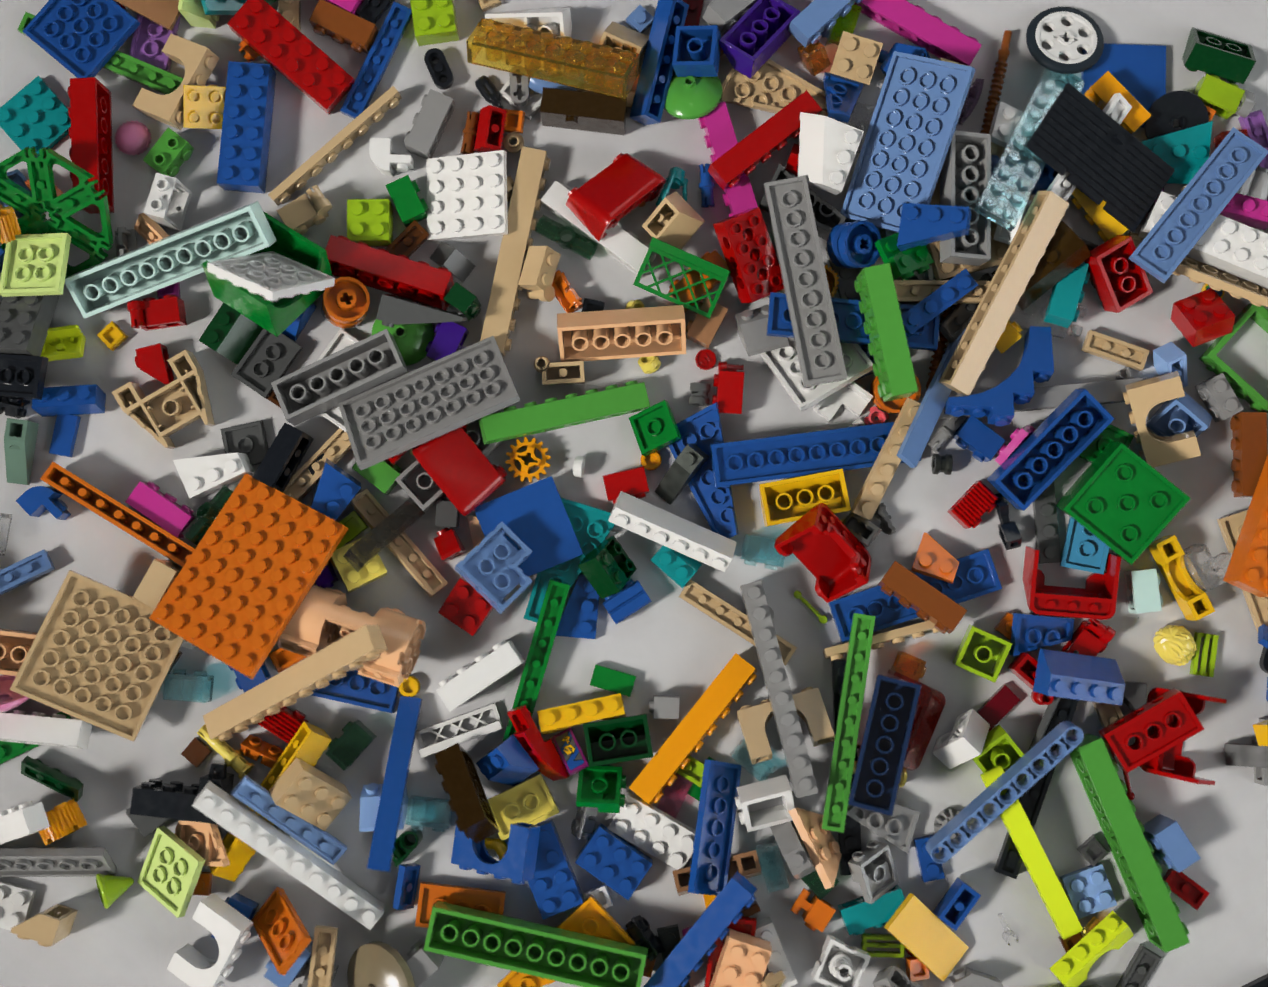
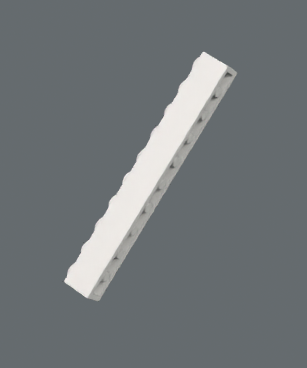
(289, 855)

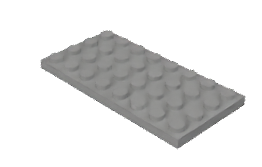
(427, 402)

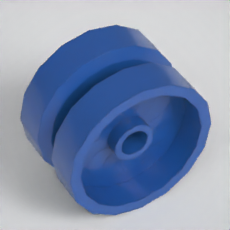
(853, 244)

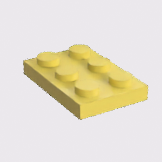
(525, 803)

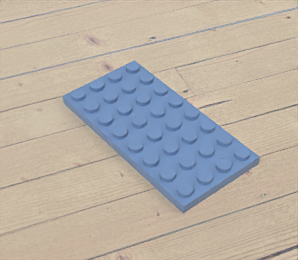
(907, 138)

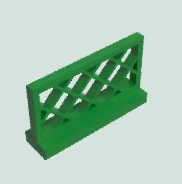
(690, 261)

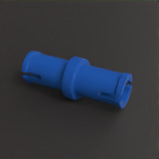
(706, 185)

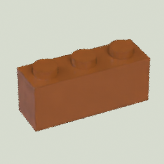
(343, 26)

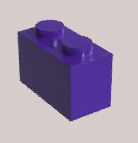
(448, 340)

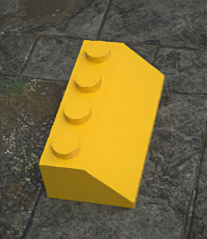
(792, 498)

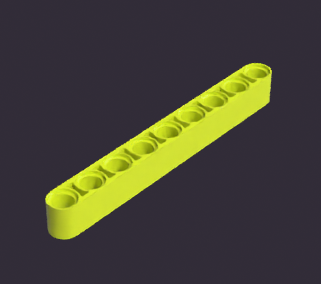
(1036, 862)

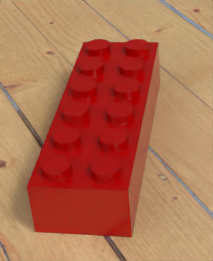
(291, 53)
(92, 135)
(389, 272)

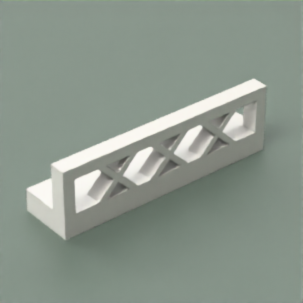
(460, 738)

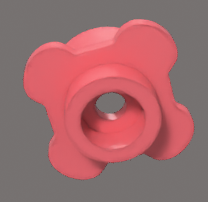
(875, 412)

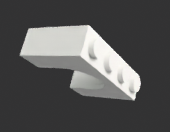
(230, 931)

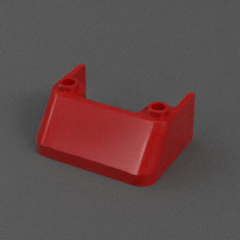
(1092, 602)
(1171, 762)

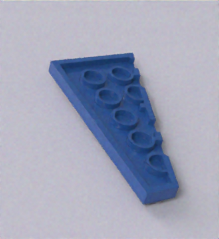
(715, 502)

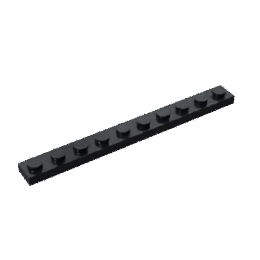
(1032, 800)
(851, 838)

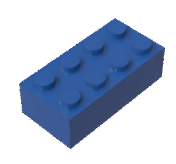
(554, 879)

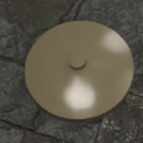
(378, 966)

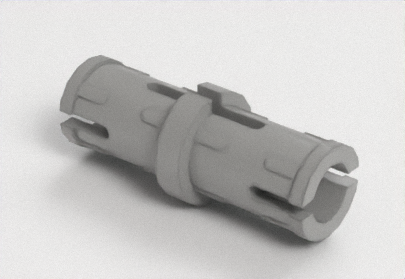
(945, 433)

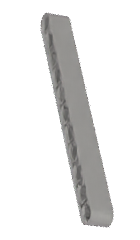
(1052, 396)

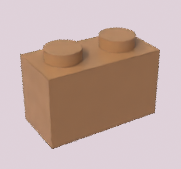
(703, 329)

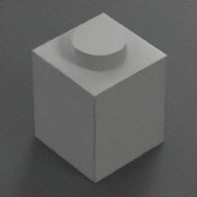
(664, 707)

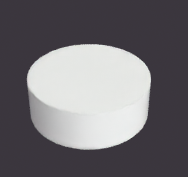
(579, 466)

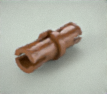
(470, 132)

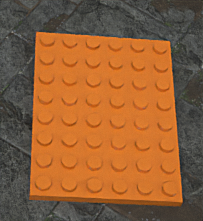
(249, 575)

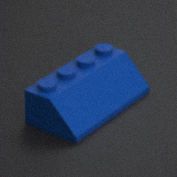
(1079, 677)

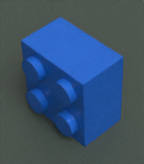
(697, 51)

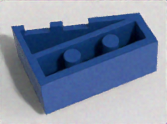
(931, 223)
(334, 490)

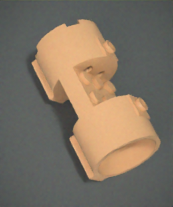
(327, 618)

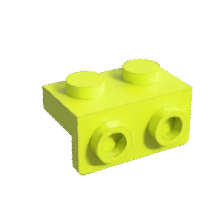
(64, 343)

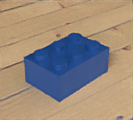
(614, 861)

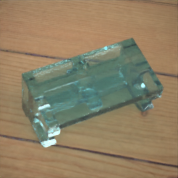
(760, 770)

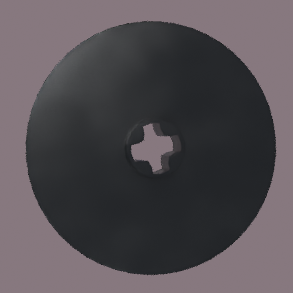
(1172, 106)

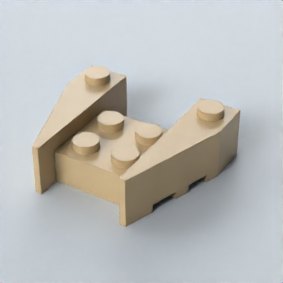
(172, 405)

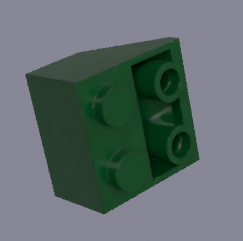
(607, 567)

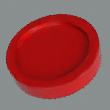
(705, 359)

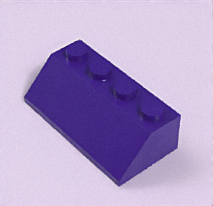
(758, 35)

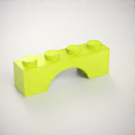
(1105, 936)

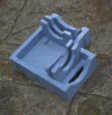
(494, 567)

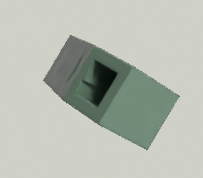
(19, 449)

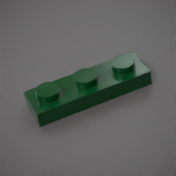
(52, 778)

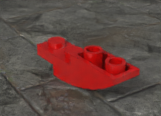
(541, 751)

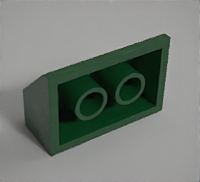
(1218, 56)
(230, 334)
(617, 740)

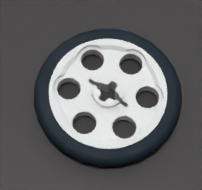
(1079, 22)

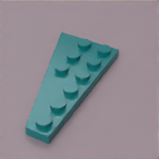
(1183, 151)
(591, 530)

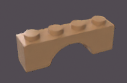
(745, 863)

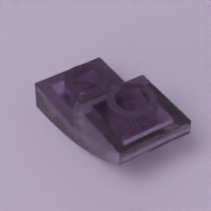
(971, 100)

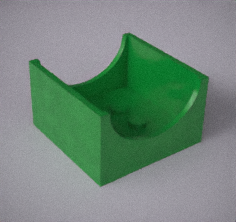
(274, 315)
(1123, 501)

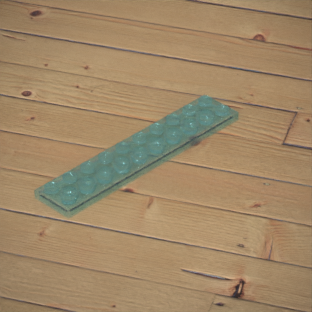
(1018, 166)

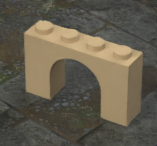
(198, 65)
(1142, 398)
(808, 707)

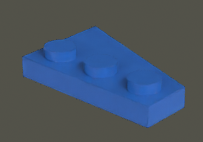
(841, 96)
(581, 612)
(1038, 631)

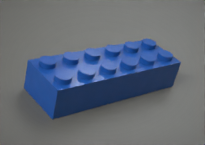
(246, 127)
(1050, 449)

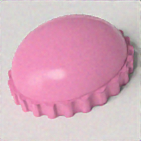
(133, 138)

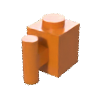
(816, 913)

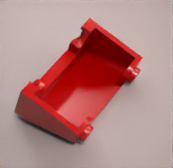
(614, 194)
(460, 469)
(827, 552)

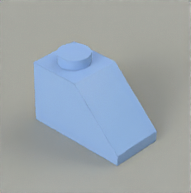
(1171, 359)

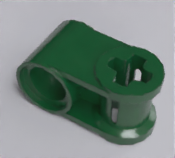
(404, 847)

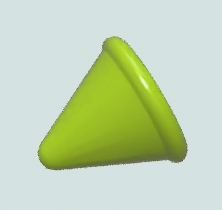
(112, 887)

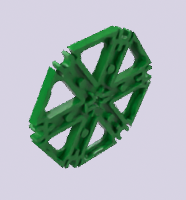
(60, 208)

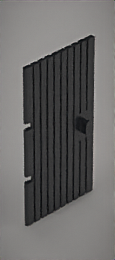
(1100, 157)

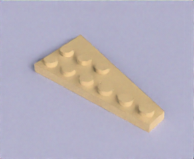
(769, 89)

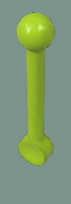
(822, 619)

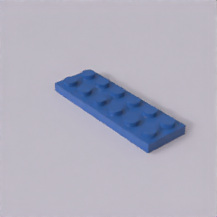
(714, 828)

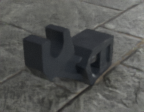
(1007, 529)

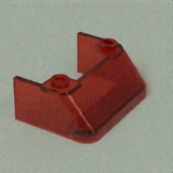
(931, 705)

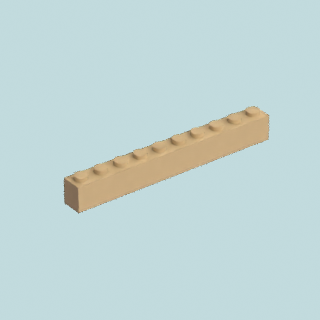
(514, 246)
(1004, 292)
(295, 682)

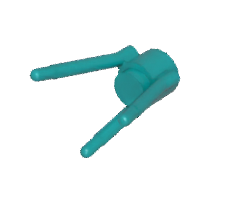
(674, 180)

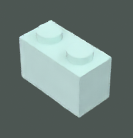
(1143, 591)

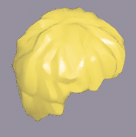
(1175, 645)

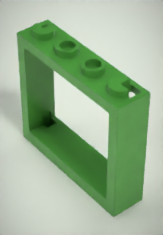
(1215, 364)

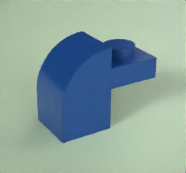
(41, 498)

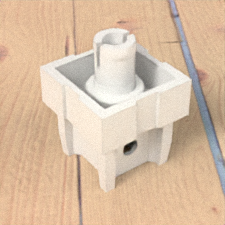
(840, 964)

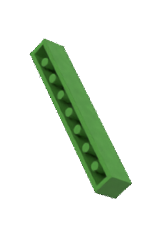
(564, 413)

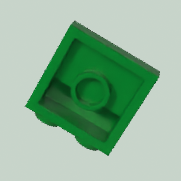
(905, 262)
(601, 788)

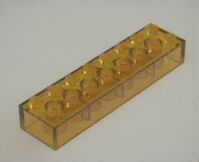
(553, 58)

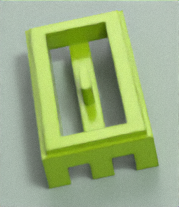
(1204, 654)
(889, 954)

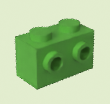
(169, 153)

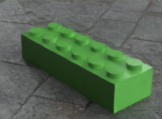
(886, 332)

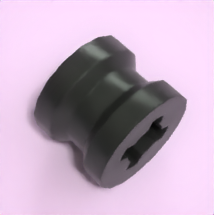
(942, 464)

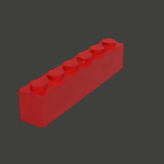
(762, 142)

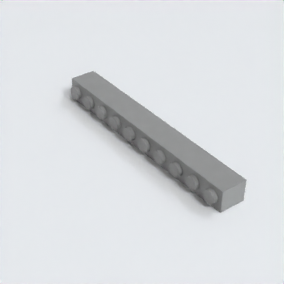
(778, 689)

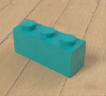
(1066, 296)
(859, 915)

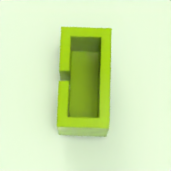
(1222, 95)

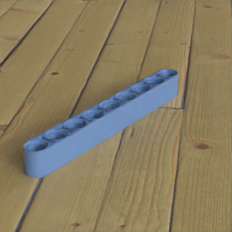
(1001, 802)

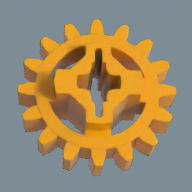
(525, 469)

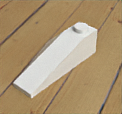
(545, 20)

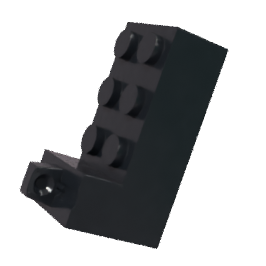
(176, 800)

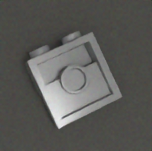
(873, 870)

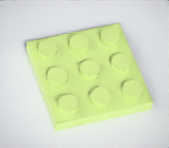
(35, 265)
(171, 871)

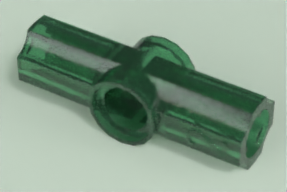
(554, 231)
(206, 515)

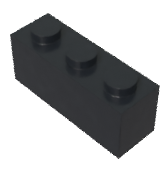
(283, 457)

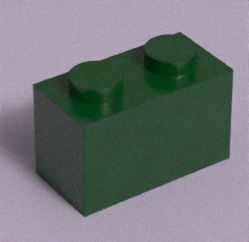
(463, 302)

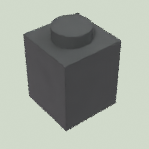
(446, 514)

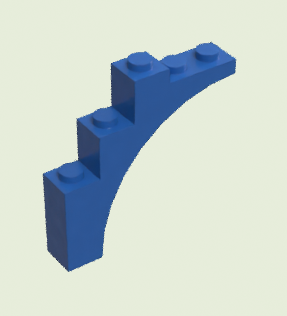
(999, 401)

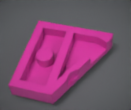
(1018, 438)

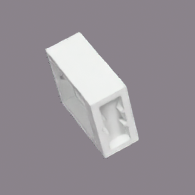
(165, 210)
(760, 792)

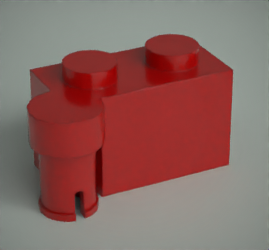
(157, 313)
(729, 388)
(1090, 638)
(1025, 668)

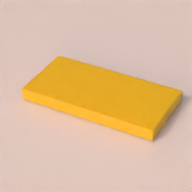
(926, 937)

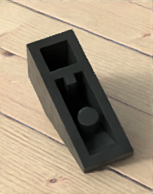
(681, 472)

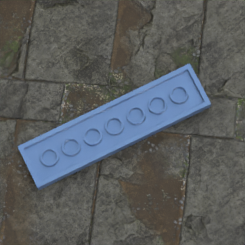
(1198, 205)

